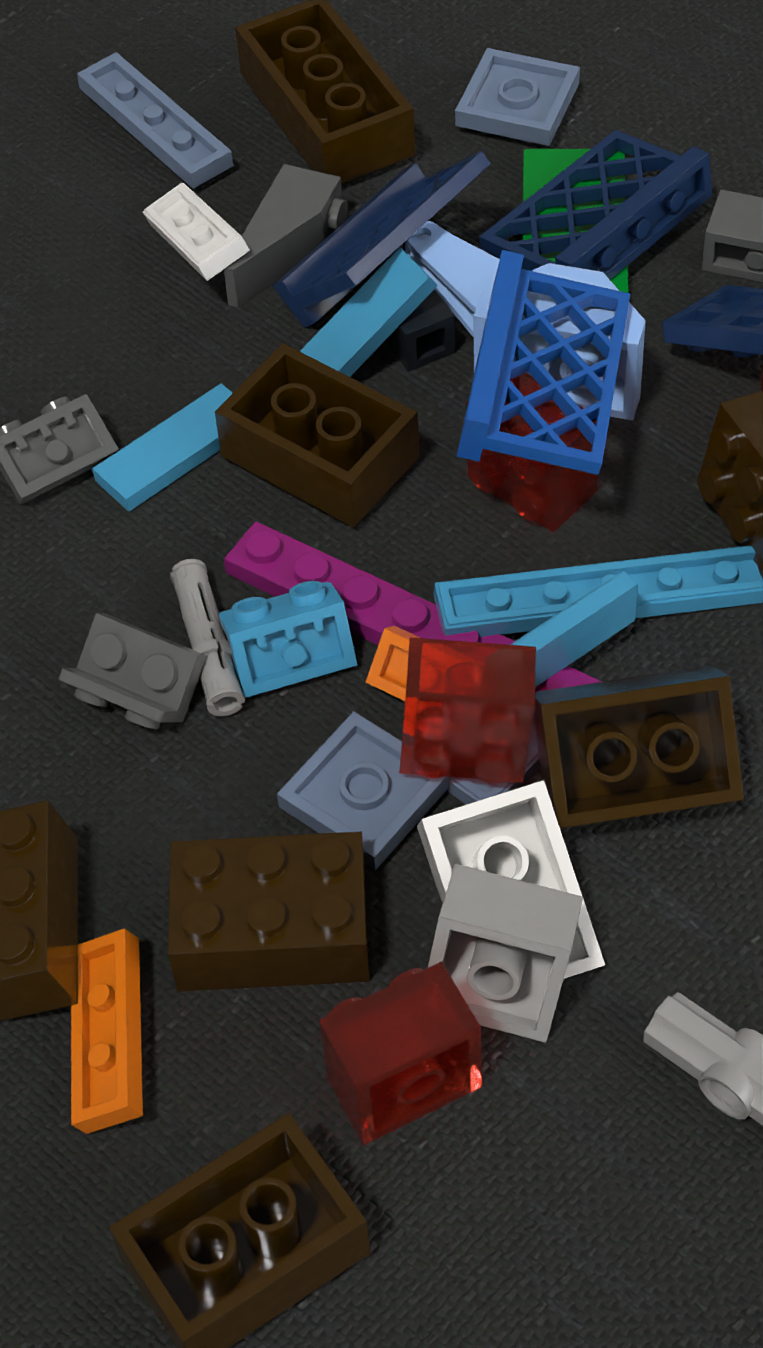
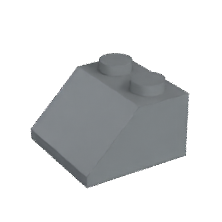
(506, 948)

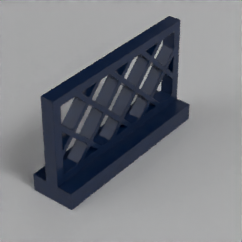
(621, 229)
(371, 236)

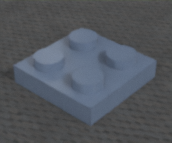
(517, 96)
(358, 787)

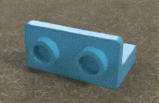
(288, 637)

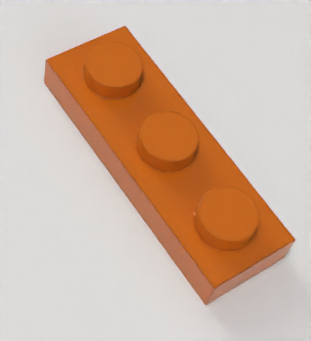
(107, 1034)

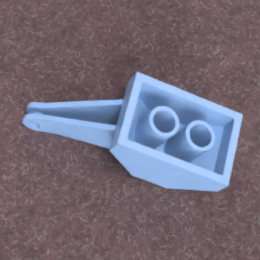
(466, 283)

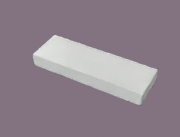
(195, 231)

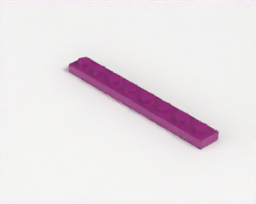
(371, 604)

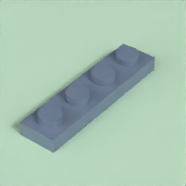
(155, 120)

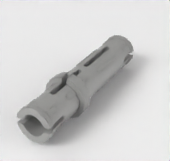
(207, 637)

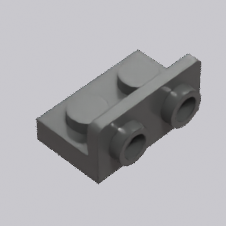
(53, 447)
(136, 672)

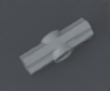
(720, 1058)

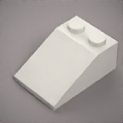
(512, 838)

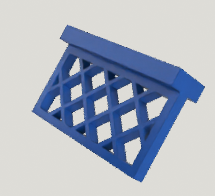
(496, 368)

